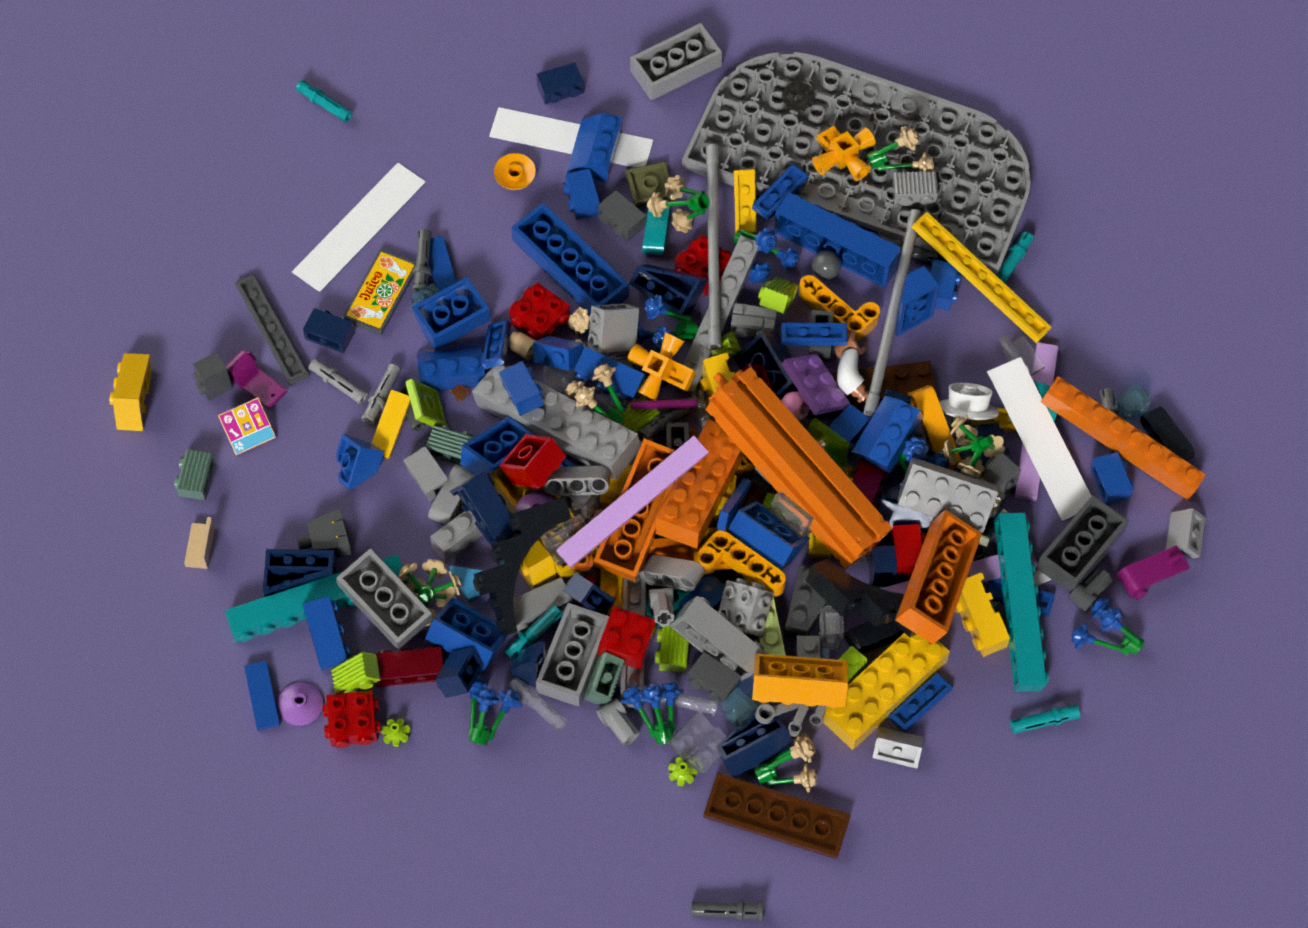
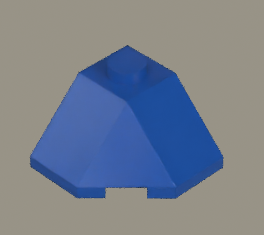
(358, 460)

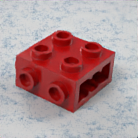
(695, 260)
(539, 312)
(351, 718)

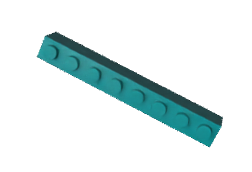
(1019, 602)
(286, 607)

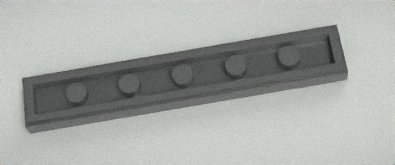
(272, 330)

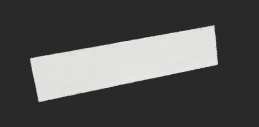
(561, 136)
(358, 227)
(1040, 437)

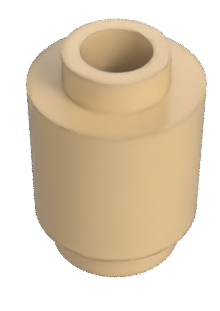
(521, 345)

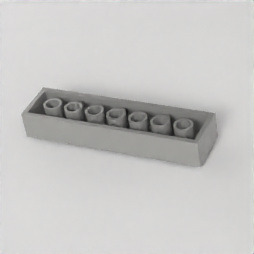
(574, 429)

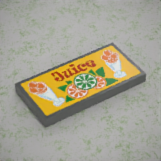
(380, 292)

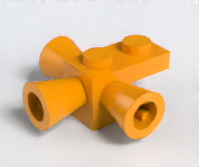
(843, 151)
(661, 366)

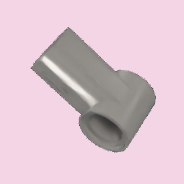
(662, 605)
(615, 717)

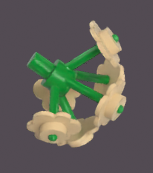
(968, 439)
(427, 592)

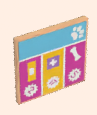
(246, 426)

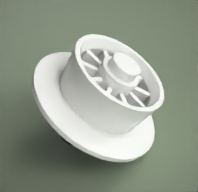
(969, 400)

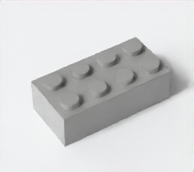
(676, 61)
(935, 488)
(384, 599)
(716, 636)
(572, 655)

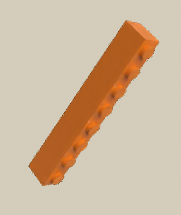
(1123, 438)

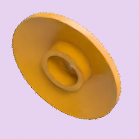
(514, 164)

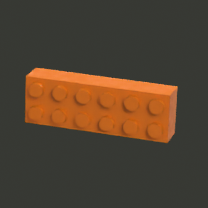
(700, 490)
(628, 546)
(938, 577)

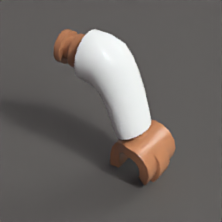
(848, 375)

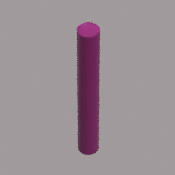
(663, 404)

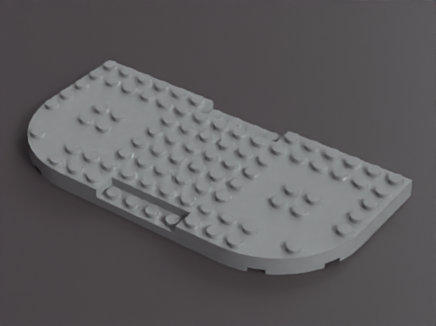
(976, 161)

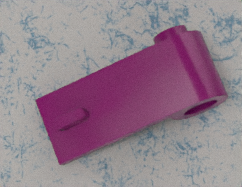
(245, 374)
(1142, 574)

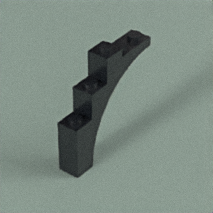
(509, 555)
(849, 594)

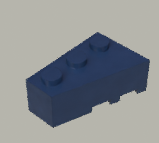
(677, 288)
(486, 507)
(295, 567)
(753, 744)

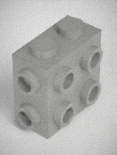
(613, 328)
(746, 605)

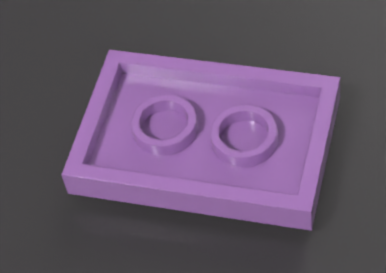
(815, 384)

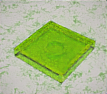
(836, 446)

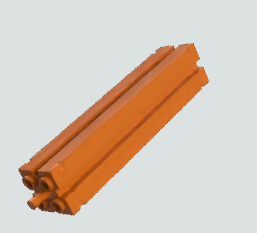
(797, 465)

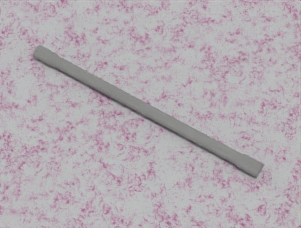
(714, 330)
(874, 393)

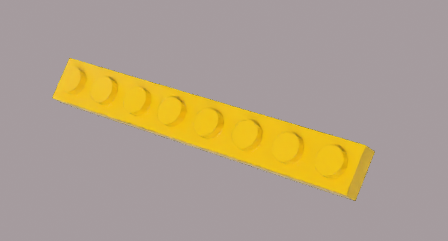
(981, 277)

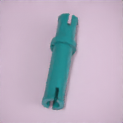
(317, 96)
(1016, 253)
(534, 631)
(1040, 720)

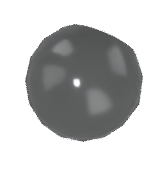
(826, 265)

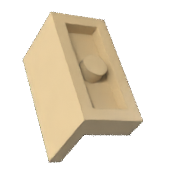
(200, 544)

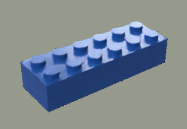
(824, 231)
(568, 259)

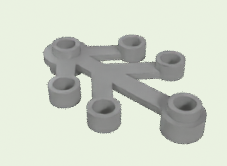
(773, 711)

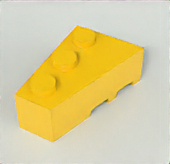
(710, 368)
(130, 391)
(537, 566)
(980, 617)

